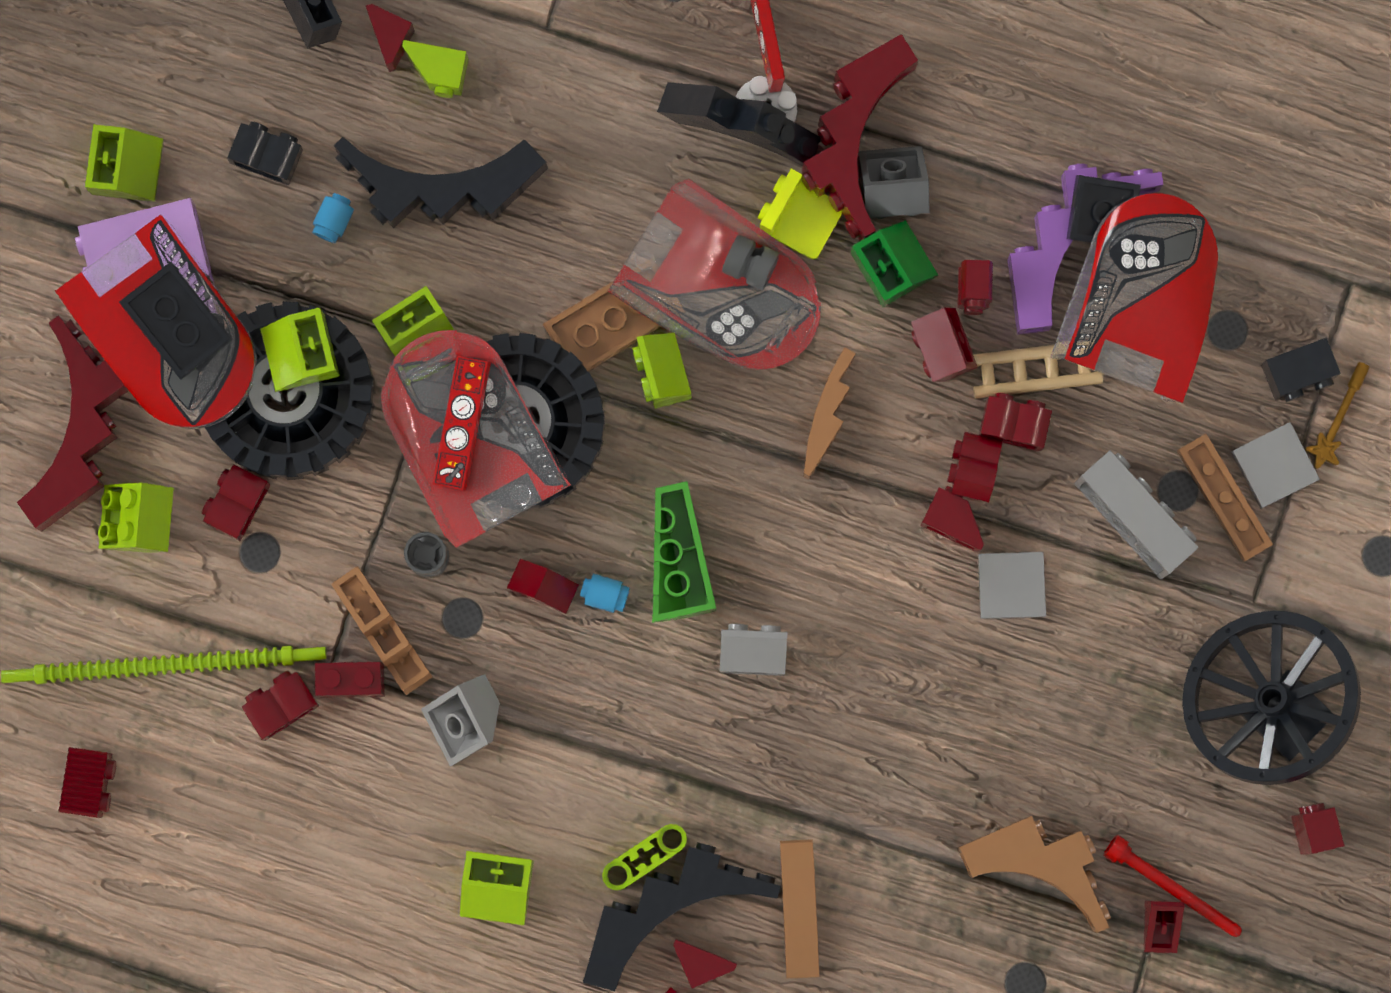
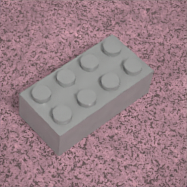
(1136, 514)

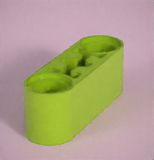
(655, 859)

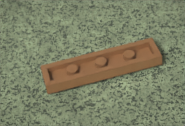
(1224, 497)

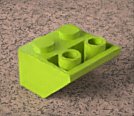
(123, 163)
(411, 319)
(299, 350)
(663, 368)
(136, 517)
(495, 887)

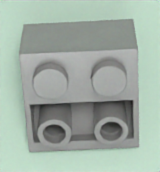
(753, 651)

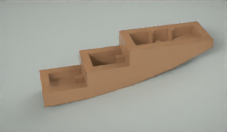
(825, 424)
(381, 630)
(799, 908)

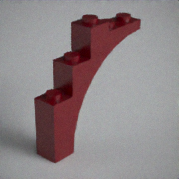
(836, 168)
(70, 476)

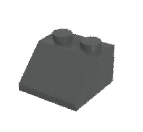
(894, 182)

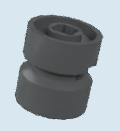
(750, 262)
(426, 554)

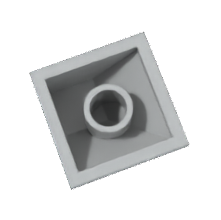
(464, 718)

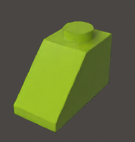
(439, 67)

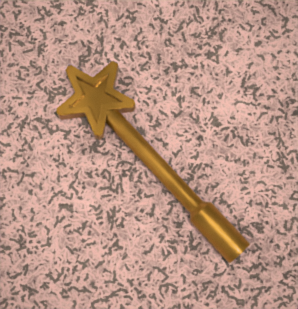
(1325, 446)

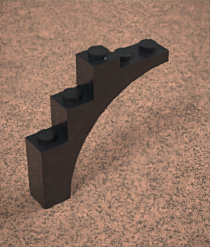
(442, 195)
(700, 880)

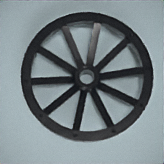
(1267, 690)

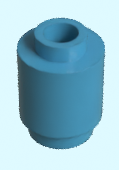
(332, 218)
(604, 593)

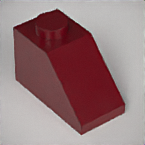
(953, 519)

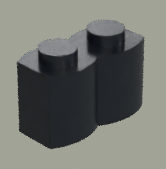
(265, 153)

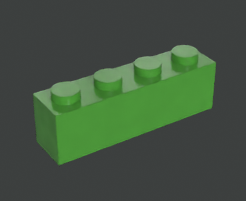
(680, 567)

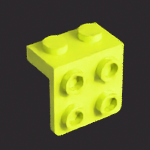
(799, 216)

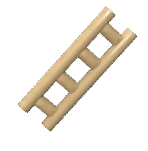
(1021, 383)

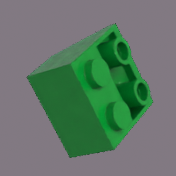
(893, 262)

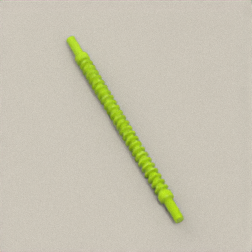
(42, 673)

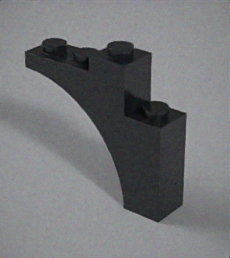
(740, 118)

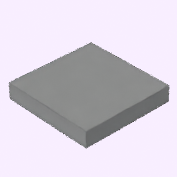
(1275, 465)
(1011, 585)

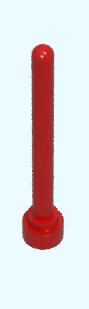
(1120, 851)

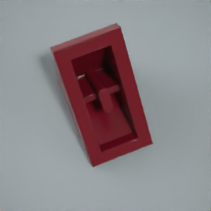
(390, 33)
(543, 586)
(1162, 926)
(701, 965)

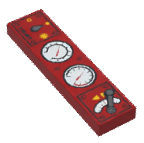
(768, 44)
(461, 423)

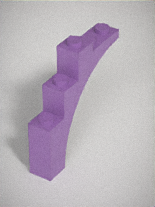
(1033, 271)

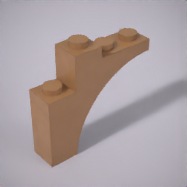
(1059, 863)

